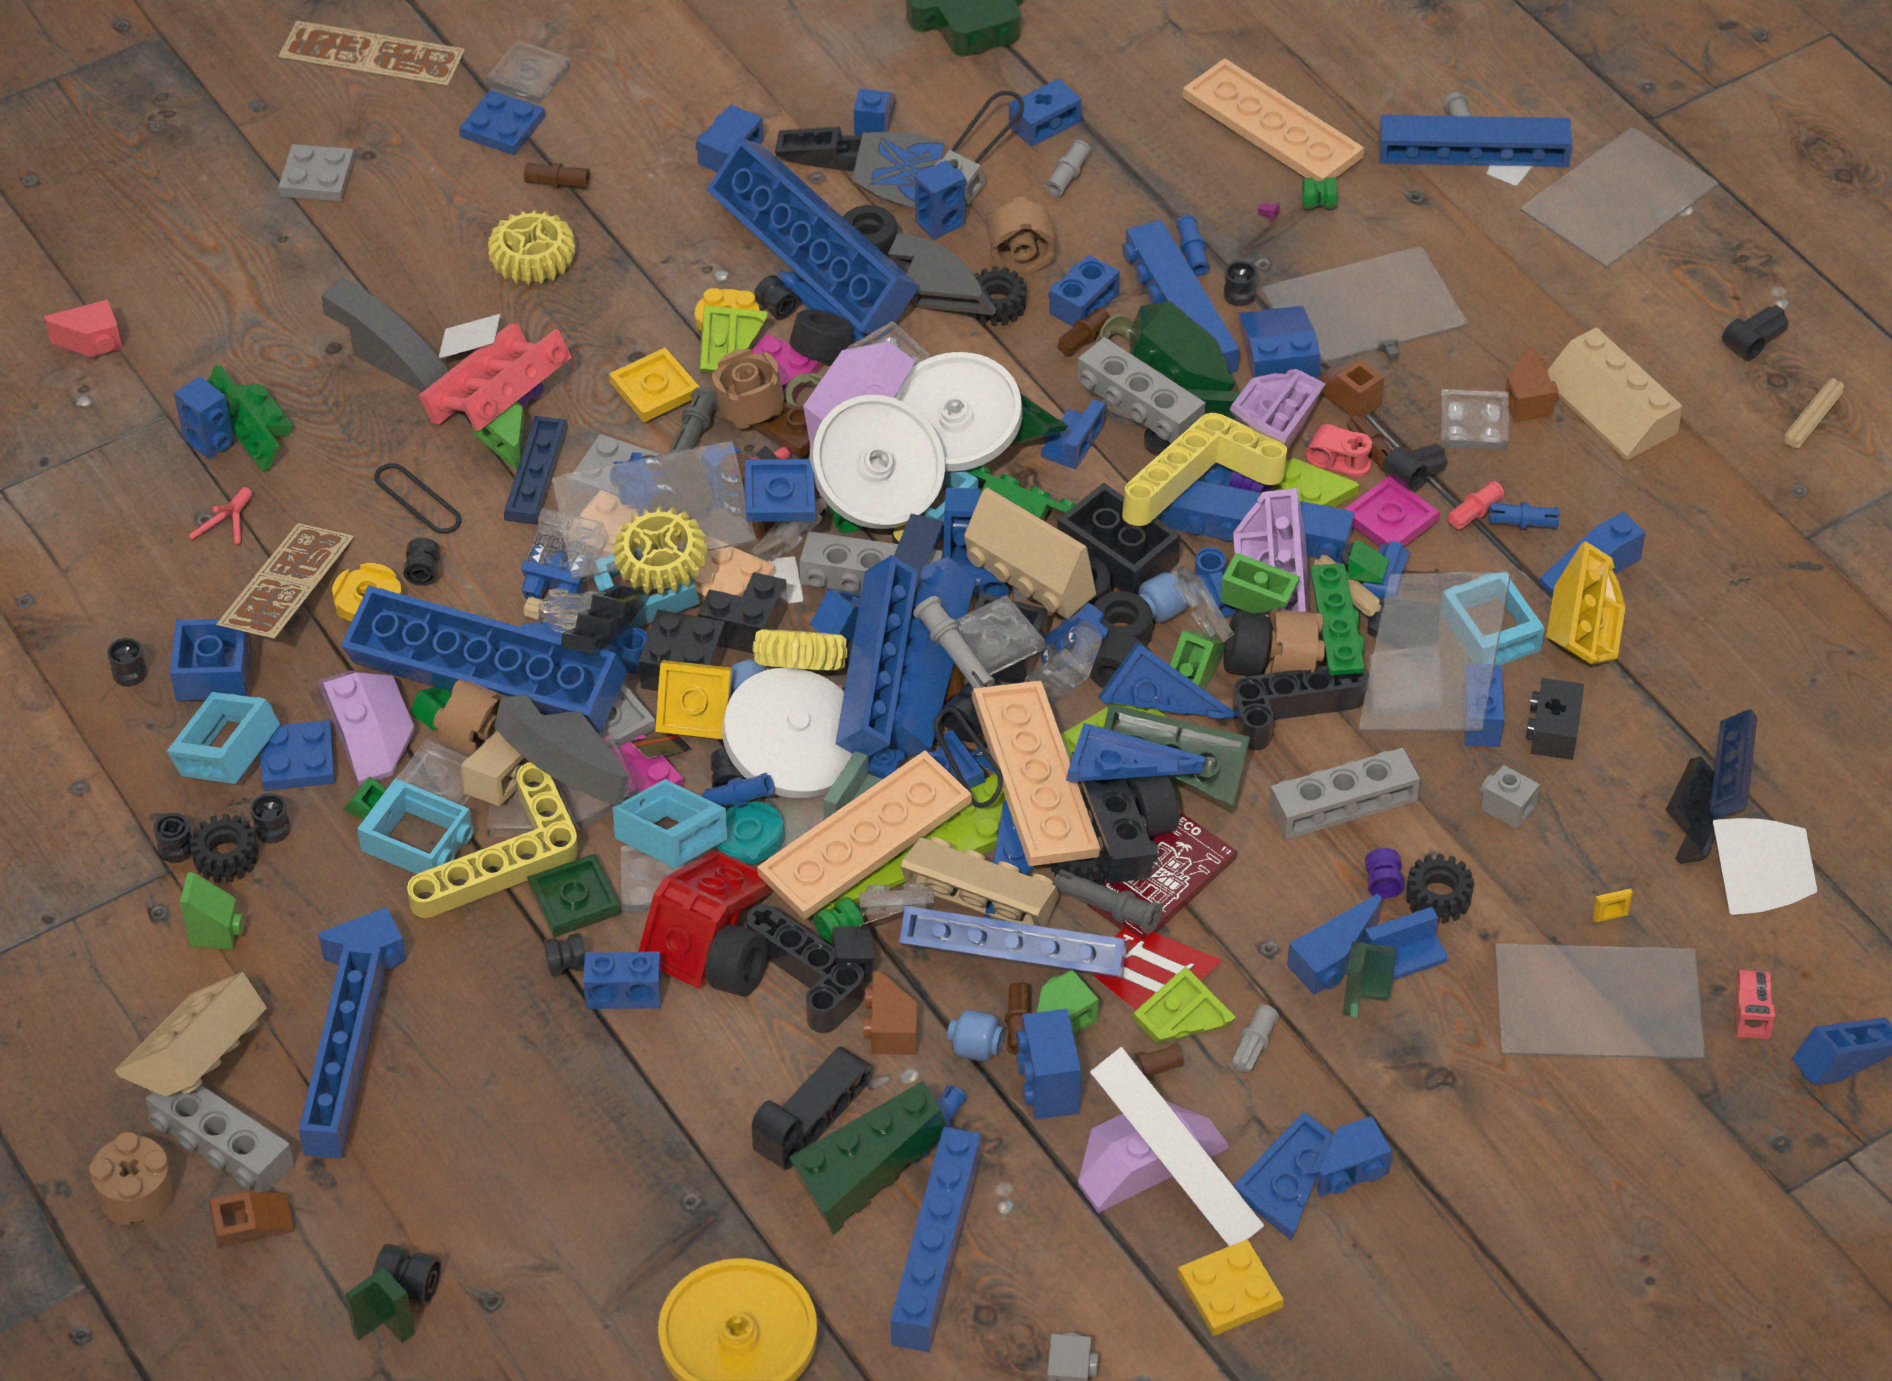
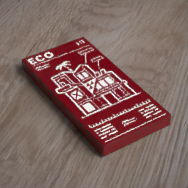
(1184, 867)

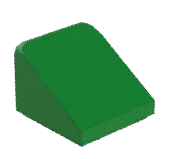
(1366, 564)
(428, 703)
(365, 798)

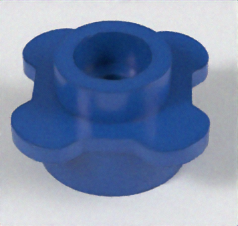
(885, 762)

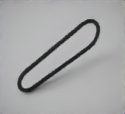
(978, 116)
(979, 745)

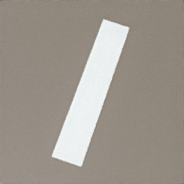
(1176, 1148)

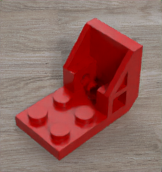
(694, 907)

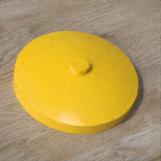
(737, 1324)

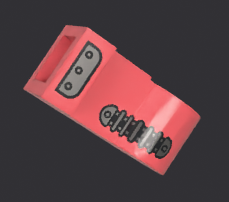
(1754, 1003)

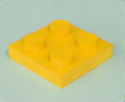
(653, 384)
(692, 698)
(1230, 1287)

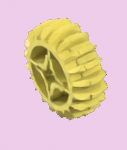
(531, 247)
(661, 561)
(800, 649)

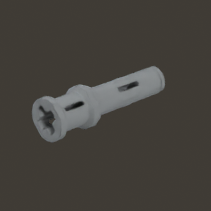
(945, 632)

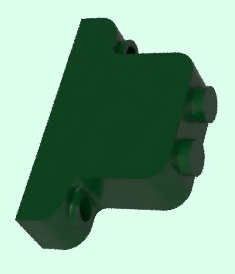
(968, 24)

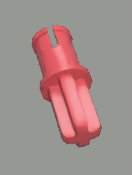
(1476, 505)

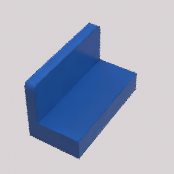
(1072, 445)
(1413, 938)

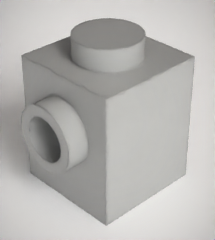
(972, 171)
(1509, 796)
(1071, 1358)

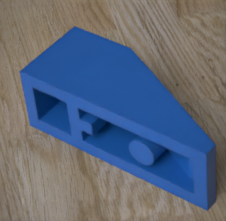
(1616, 537)
(1324, 953)
(1843, 1049)

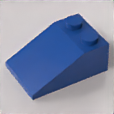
(1280, 341)

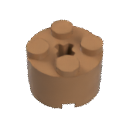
(1021, 235)
(748, 387)
(1294, 641)
(468, 717)
(132, 1179)

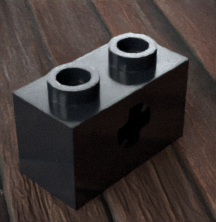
(1556, 719)

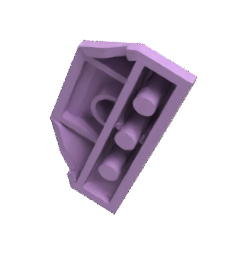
(854, 373)
(1278, 404)
(1277, 536)
(368, 721)
(1123, 1164)

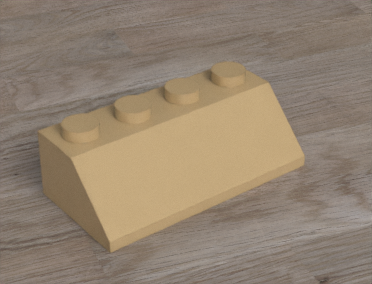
(1614, 395)
(1029, 554)
(972, 881)
(194, 1037)

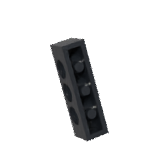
(1119, 828)

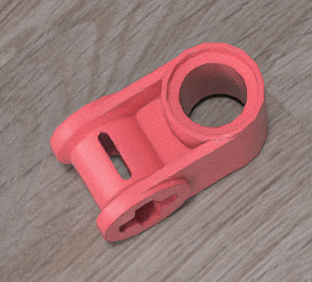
(1338, 449)

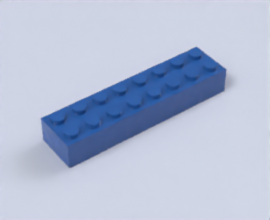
(812, 237)
(447, 645)

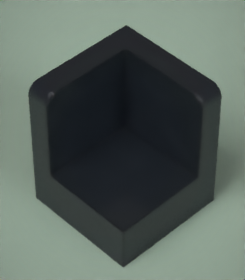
(854, 946)

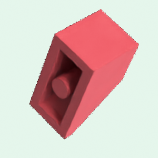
(85, 329)

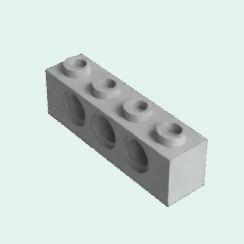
(1138, 390)
(842, 560)
(1344, 793)
(210, 1115)

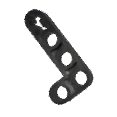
(1291, 695)
(829, 998)
(811, 1109)

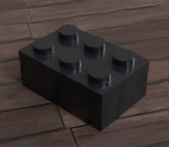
(1127, 550)

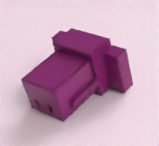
(1269, 210)

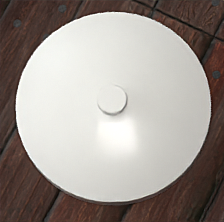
(968, 404)
(877, 461)
(788, 728)

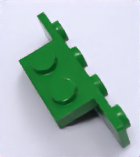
(252, 417)
(1034, 500)
(1340, 619)

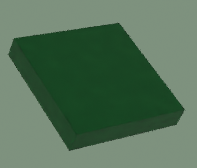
(574, 895)

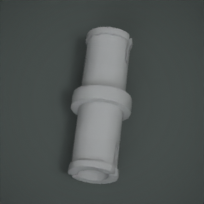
(1067, 168)

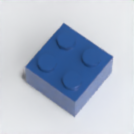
(209, 660)
(1049, 1064)

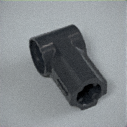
(1750, 336)
(1413, 466)

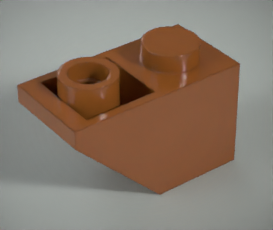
(1353, 387)
(1530, 388)
(892, 1020)
(249, 1217)

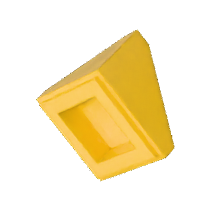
(1612, 905)

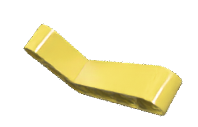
(1203, 444)
(502, 855)

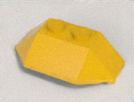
(1588, 607)

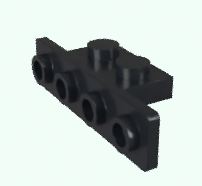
(1691, 810)

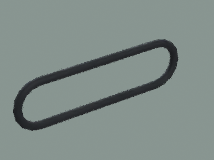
(425, 488)

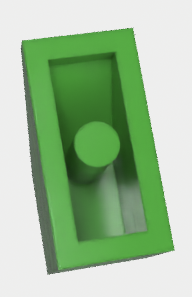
(505, 434)
(1256, 585)
(1197, 656)
(209, 914)
(1071, 994)

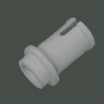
(1456, 105)

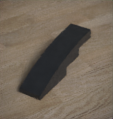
(819, 147)
(605, 620)

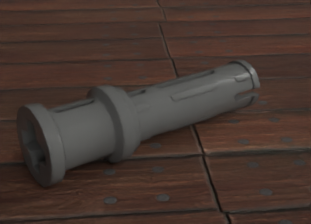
(695, 419)
(1121, 905)

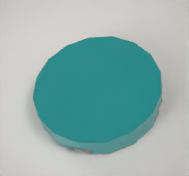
(752, 832)

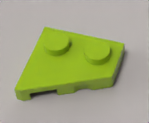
(725, 332)
(1316, 484)
(1182, 1010)

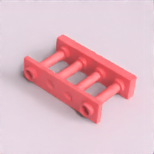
(494, 376)

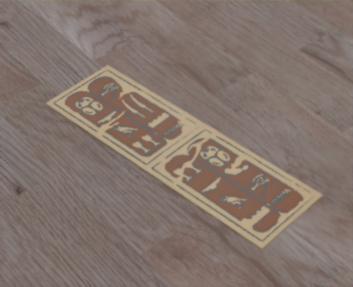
(372, 53)
(285, 580)

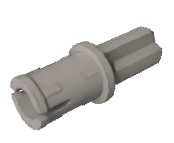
(1254, 1038)

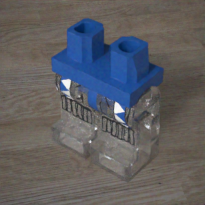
(548, 560)
(1070, 652)

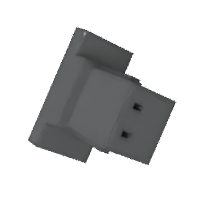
(1389, 348)

